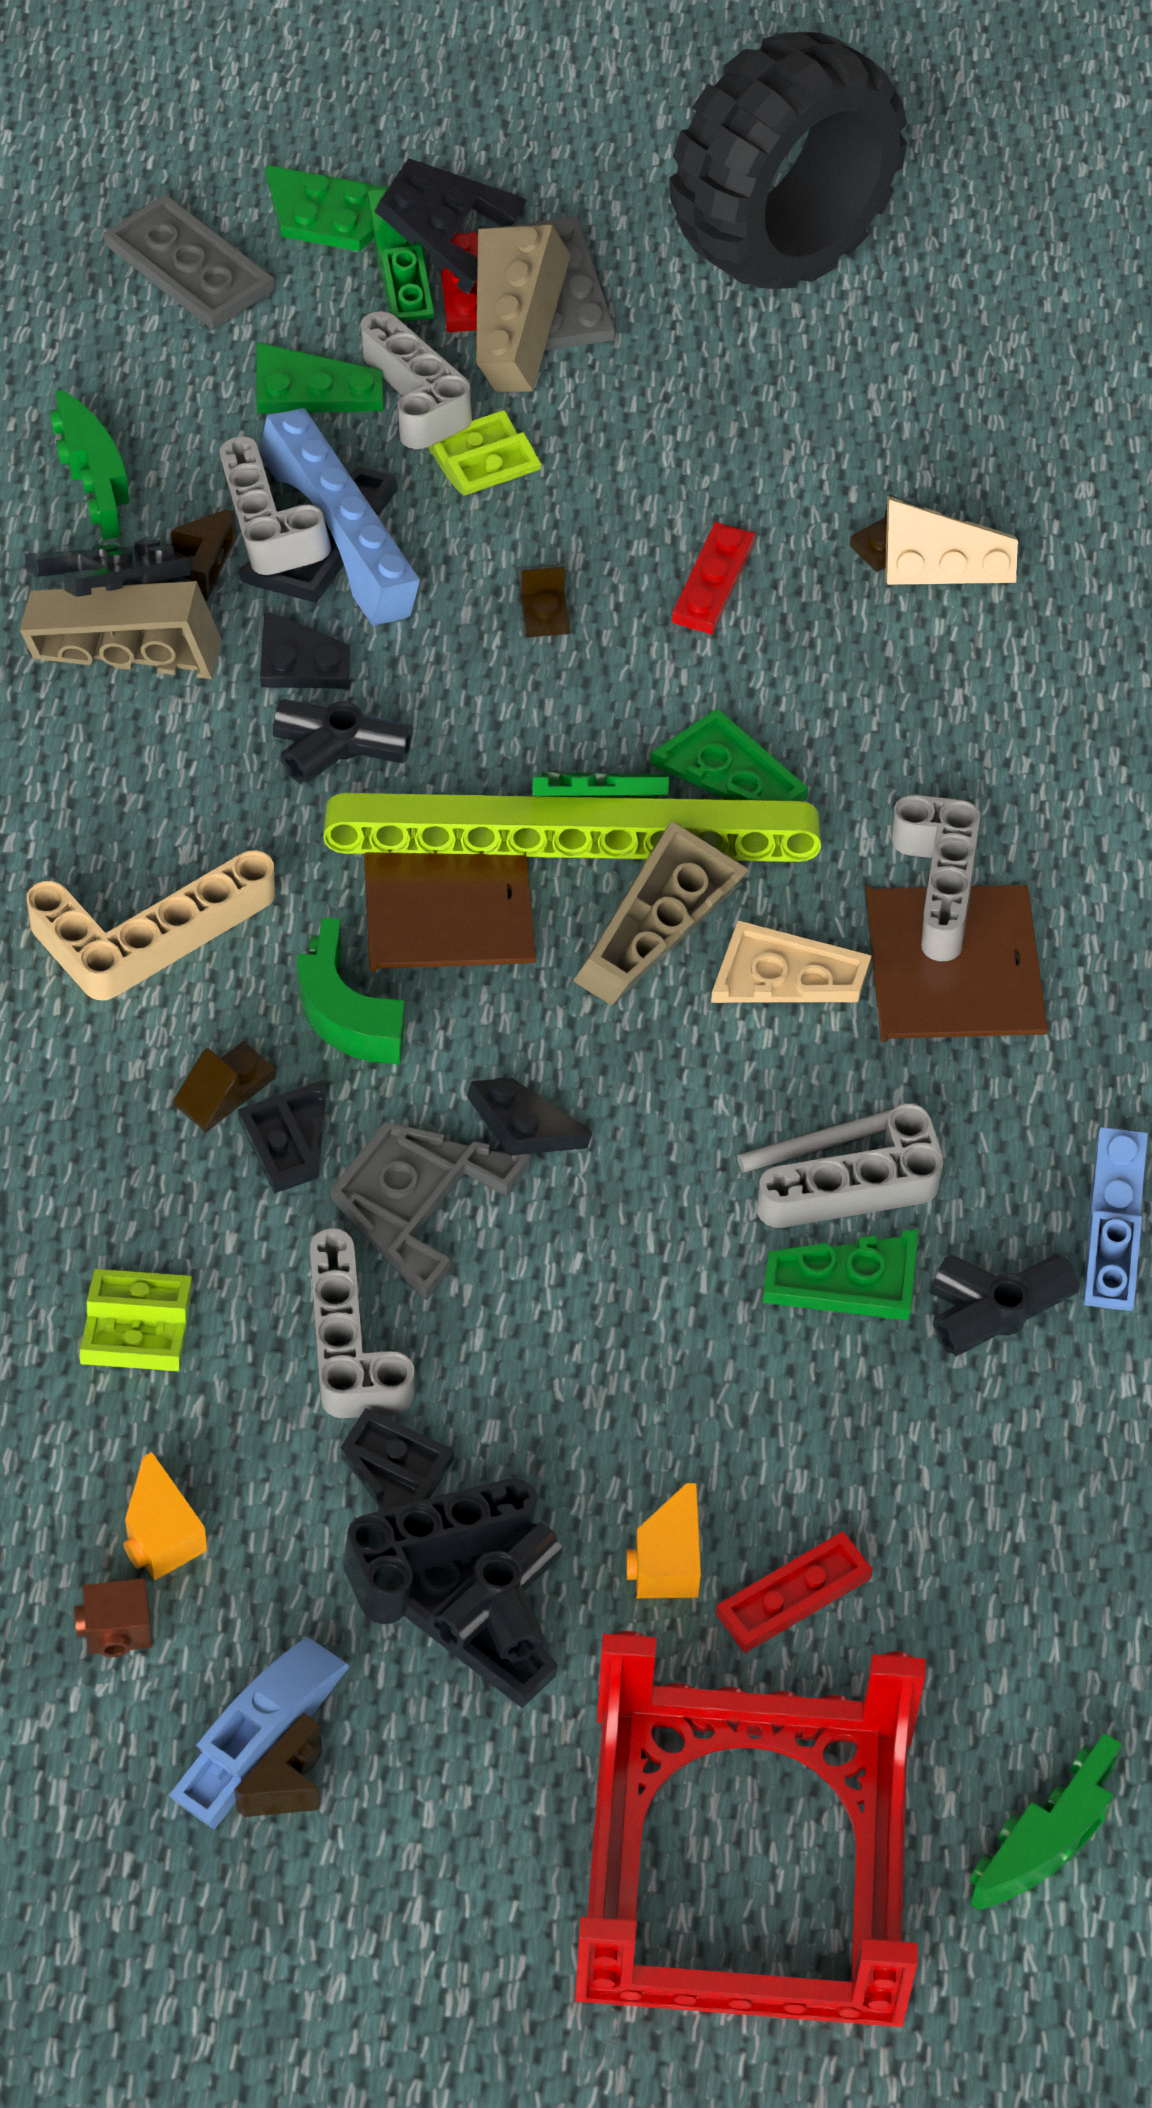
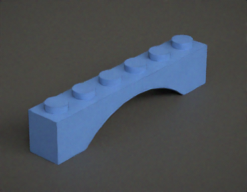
(375, 566)

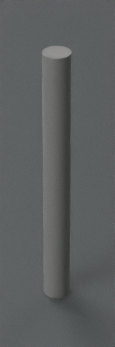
(813, 1142)

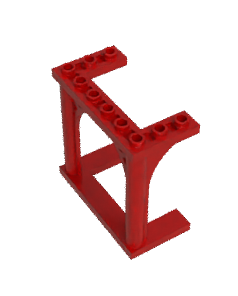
(881, 1731)

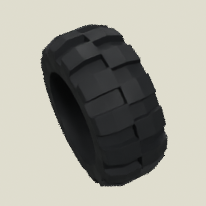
(747, 130)

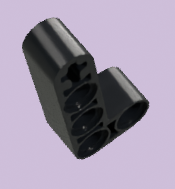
(491, 1518)

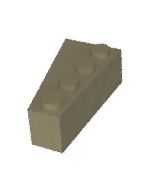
(516, 301)
(125, 626)
(664, 903)

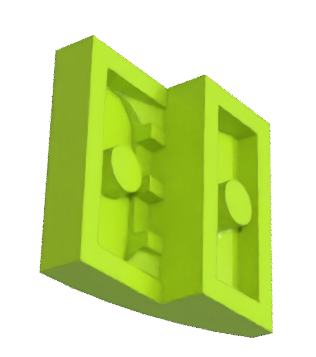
(485, 454)
(136, 1320)

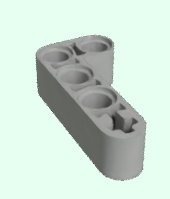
(433, 392)
(271, 538)
(949, 835)
(781, 1187)
(341, 1323)

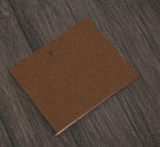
(447, 910)
(962, 997)

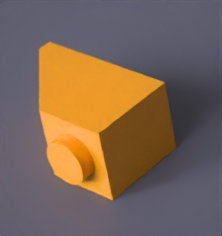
(161, 1523)
(668, 1550)

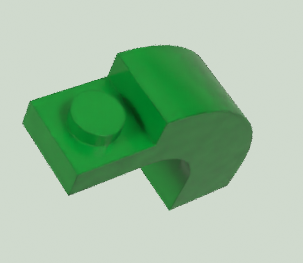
(343, 1018)

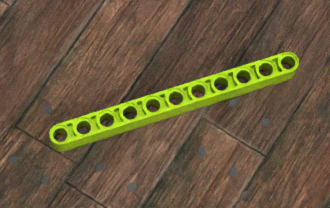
(566, 825)

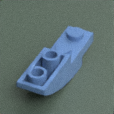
(1115, 1219)
(253, 1725)

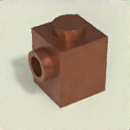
(114, 1617)

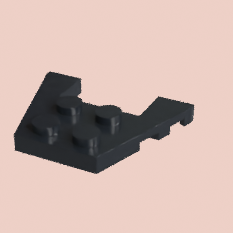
(431, 207)
(110, 566)

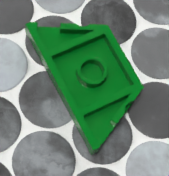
(321, 208)

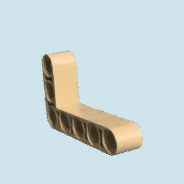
(156, 937)

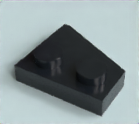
(301, 657)

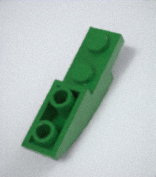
(400, 269)
(92, 459)
(1049, 1836)

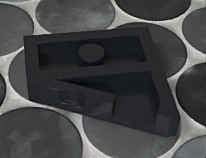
(525, 1120)
(287, 1134)
(394, 1460)

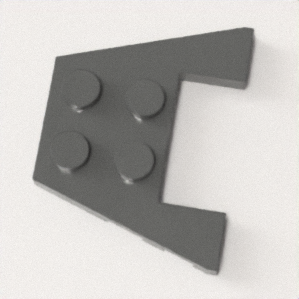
(403, 1181)

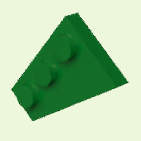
(319, 384)
(727, 763)
(599, 784)
(852, 1278)

